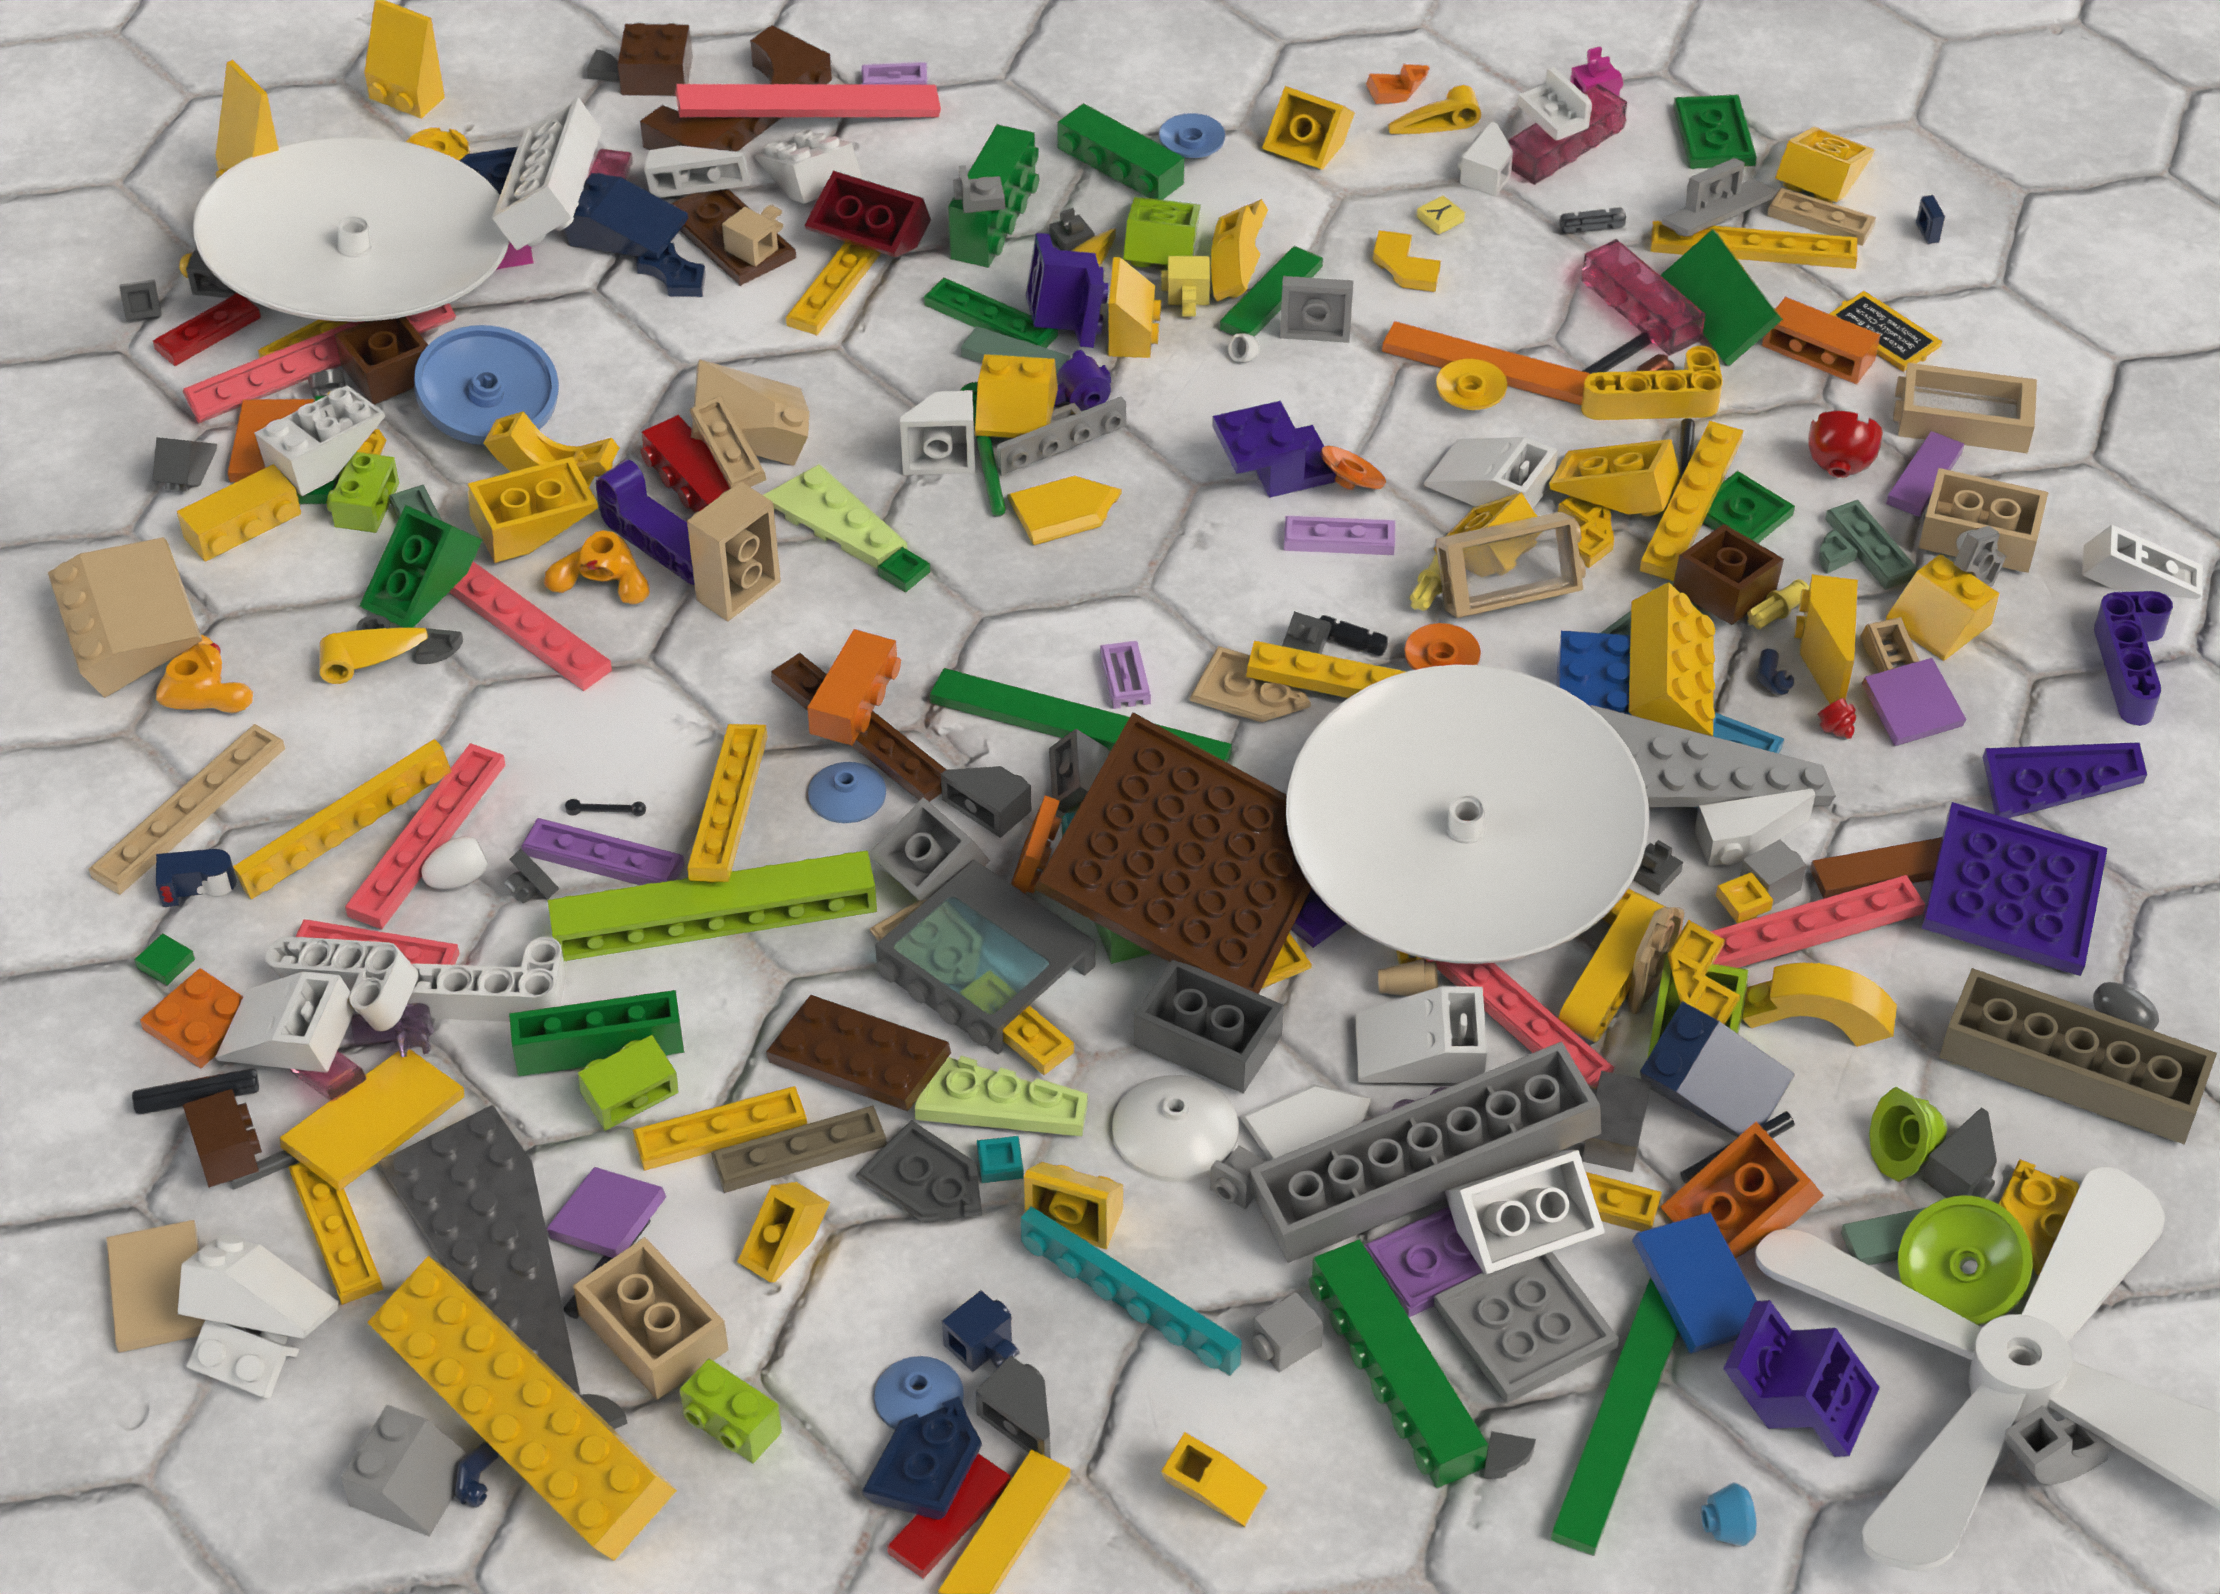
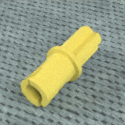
(1428, 586)
(1776, 605)

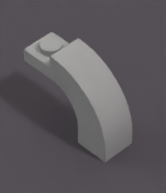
(2055, 1449)

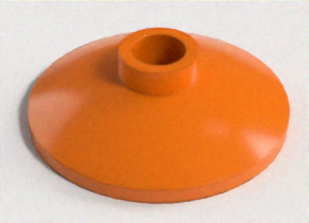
(1351, 469)
(1440, 646)

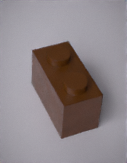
(222, 1137)

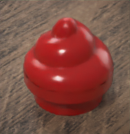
(1838, 719)

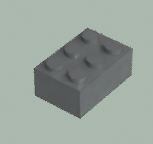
(1208, 1025)

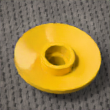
(1471, 384)

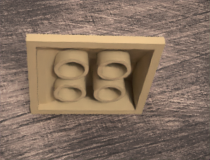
(767, 411)

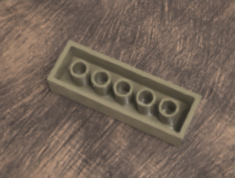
(2078, 1055)

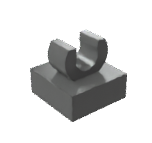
(1070, 230)
(140, 300)
(1307, 633)
(1658, 867)
(529, 878)

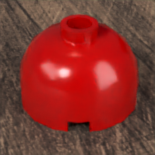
(1844, 442)

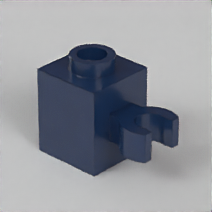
(979, 1332)

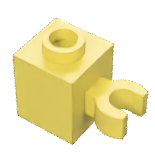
(1187, 282)

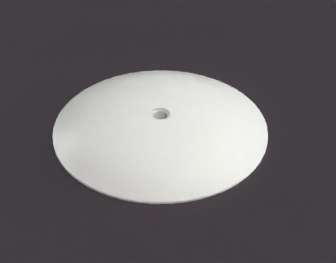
(350, 229)
(1531, 767)

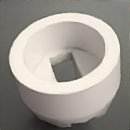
(1243, 347)

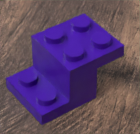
(1066, 290)
(1268, 442)
(1801, 1378)

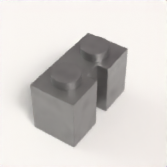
(1622, 1111)

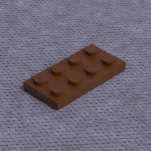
(859, 1052)

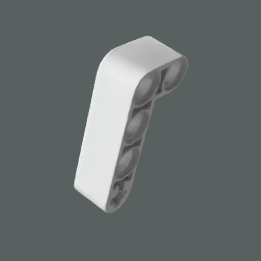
(373, 972)
(493, 991)

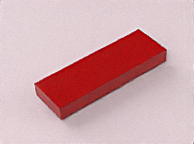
(206, 329)
(928, 1540)

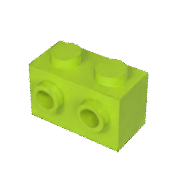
(363, 492)
(628, 1082)
(730, 1410)

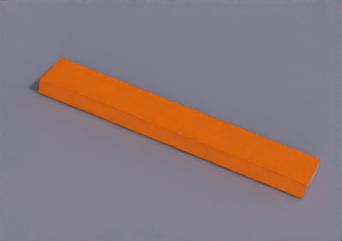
(1519, 370)

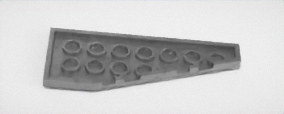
(485, 1222)

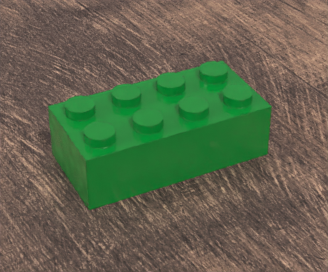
(981, 235)

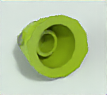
(1904, 1133)

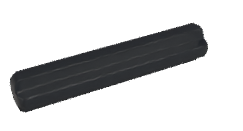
(183, 1092)

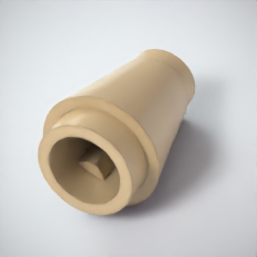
(1408, 978)

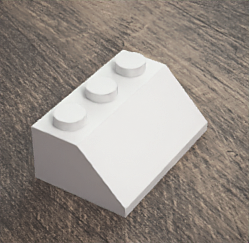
(1525, 1211)

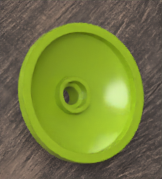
(1963, 1231)

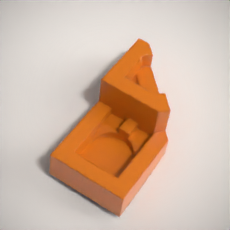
(1396, 88)

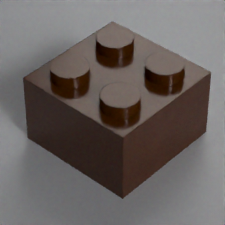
(654, 59)
(381, 356)
(1727, 573)

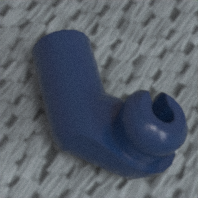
(1768, 675)
(469, 1469)

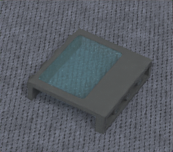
(981, 953)

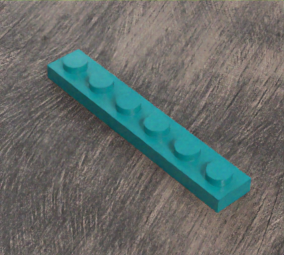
(1131, 1291)

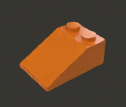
(1747, 1191)

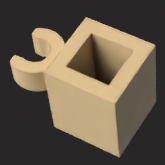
(752, 235)

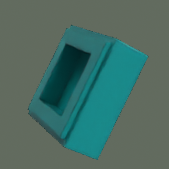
(1000, 1159)

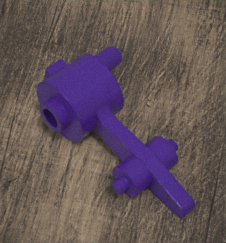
(1083, 382)

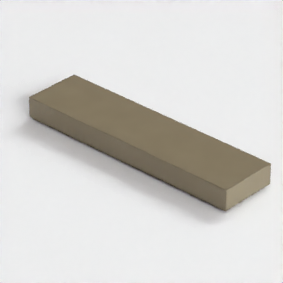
(798, 1149)

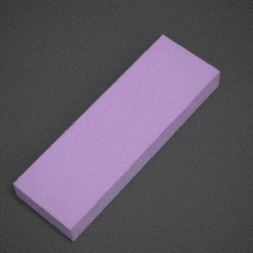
(1339, 535)

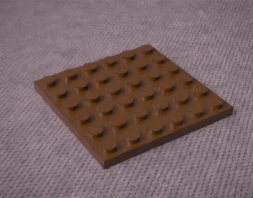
(1182, 857)

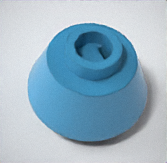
(1730, 1515)

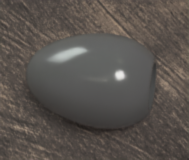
(2125, 1004)

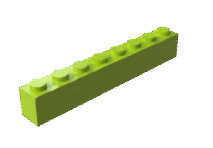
(705, 910)

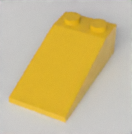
(245, 120)

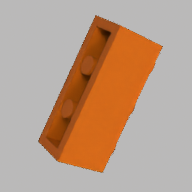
(1822, 341)
(853, 687)

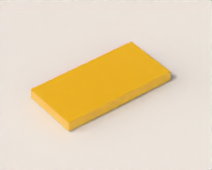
(372, 1118)

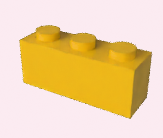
(239, 512)

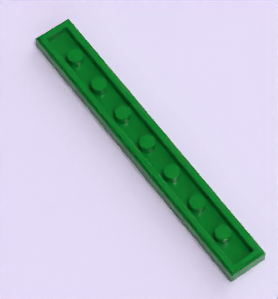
(1044, 712)
(1617, 1426)

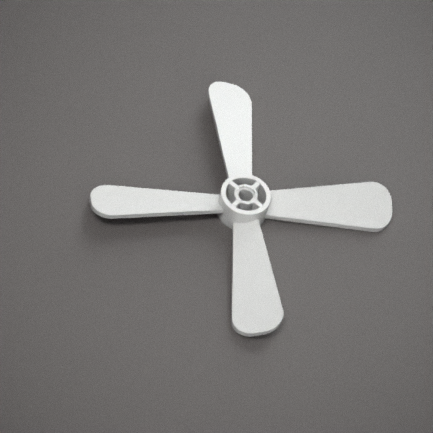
(2015, 1367)

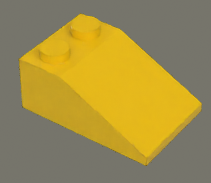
(403, 60)
(1822, 164)
(1621, 477)
(528, 507)
(1828, 632)

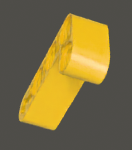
(1657, 394)
(1609, 972)

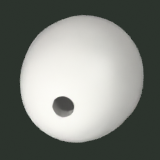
(455, 864)

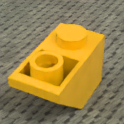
(1213, 1479)

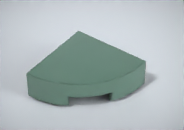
(1836, 552)

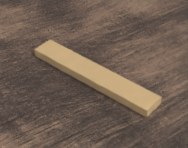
(186, 809)

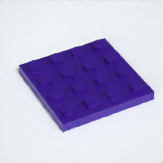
(2015, 889)

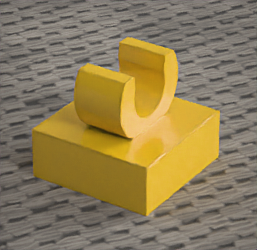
(1744, 898)

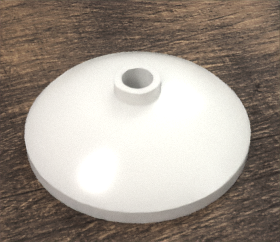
(1171, 1143)

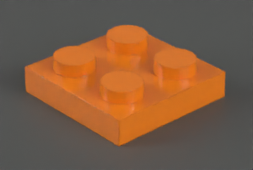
(1036, 846)
(194, 1017)

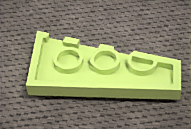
(836, 515)
(1000, 1099)

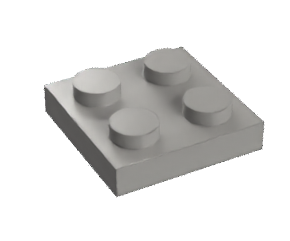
(1316, 309)

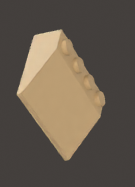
(124, 611)

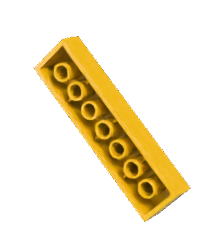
(522, 1408)

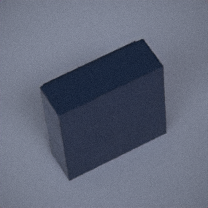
(1930, 219)

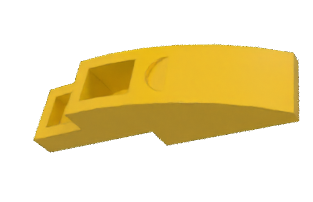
(1235, 251)

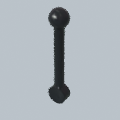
(574, 807)

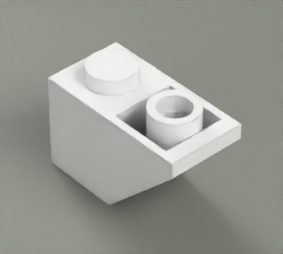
(1487, 162)

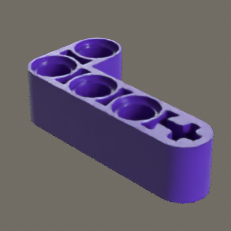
(642, 520)
(2122, 633)

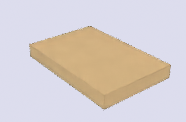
(147, 1285)

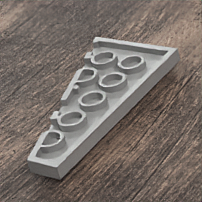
(1700, 769)

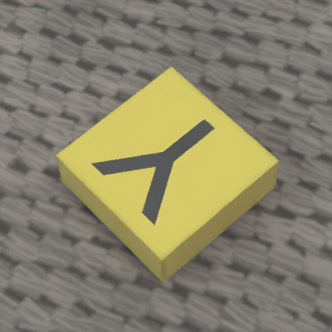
(1440, 215)

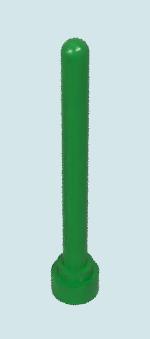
(988, 462)

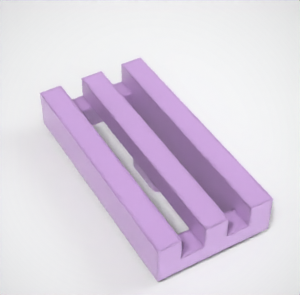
(895, 74)
(1129, 695)

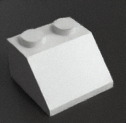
(939, 435)

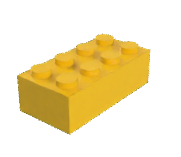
(1671, 661)

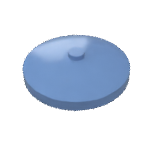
(483, 375)

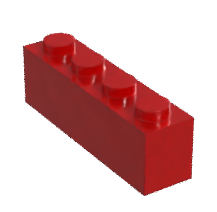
(683, 463)

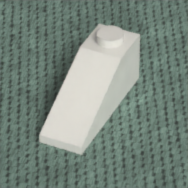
(694, 170)
(2135, 564)
(1744, 826)

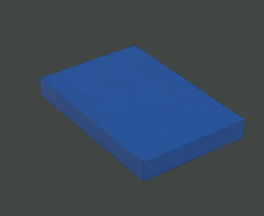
(1697, 1280)

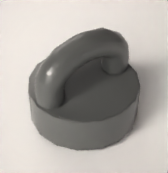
(324, 380)

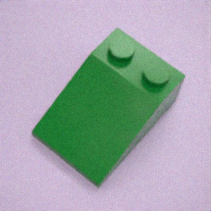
(418, 567)

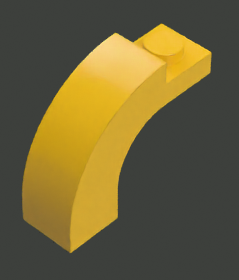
(521, 445)
(1825, 993)

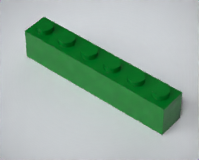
(1398, 1364)

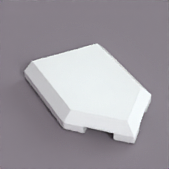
(1304, 1118)

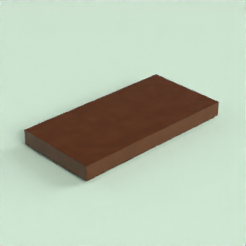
(704, 228)

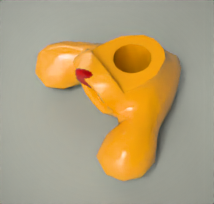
(600, 559)
(195, 682)

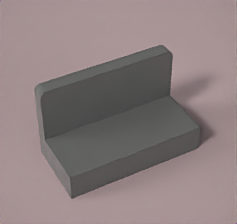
(1074, 767)

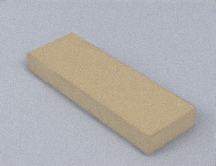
(1820, 215)
(727, 443)

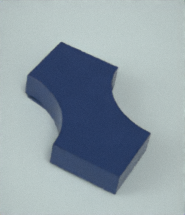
(679, 275)

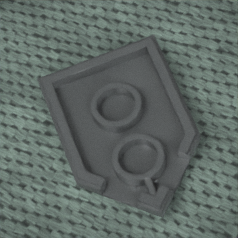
(924, 1176)

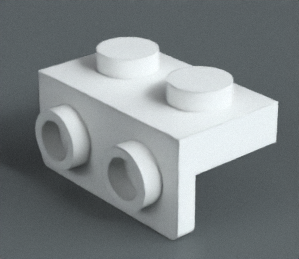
(1557, 106)
(241, 1356)

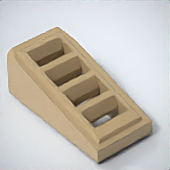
(1895, 632)

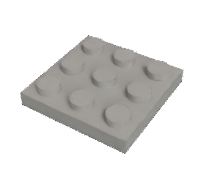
(1525, 1324)

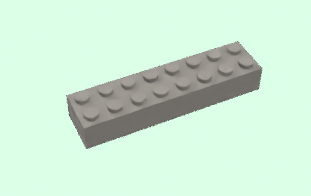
(1424, 1149)

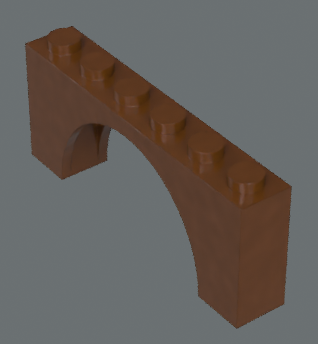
(775, 54)

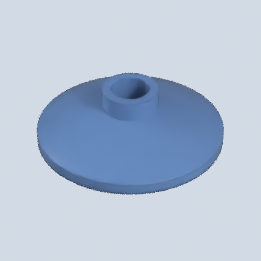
(1192, 135)
(847, 792)
(898, 1400)

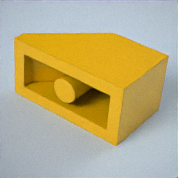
(782, 1229)

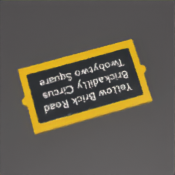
(1900, 338)

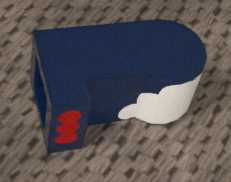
(193, 874)

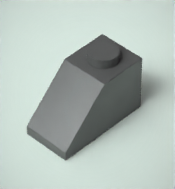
(181, 462)
(988, 796)
(1964, 1160)
(1016, 1405)

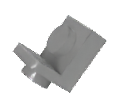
(978, 194)
(1232, 1178)

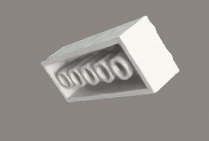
(547, 175)

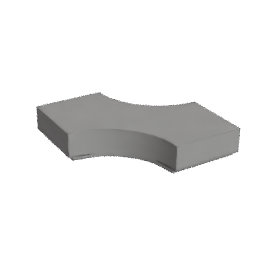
(1980, 556)

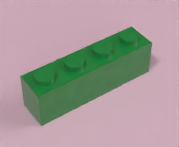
(1120, 152)
(593, 1030)

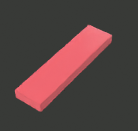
(414, 949)

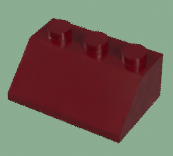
(869, 215)

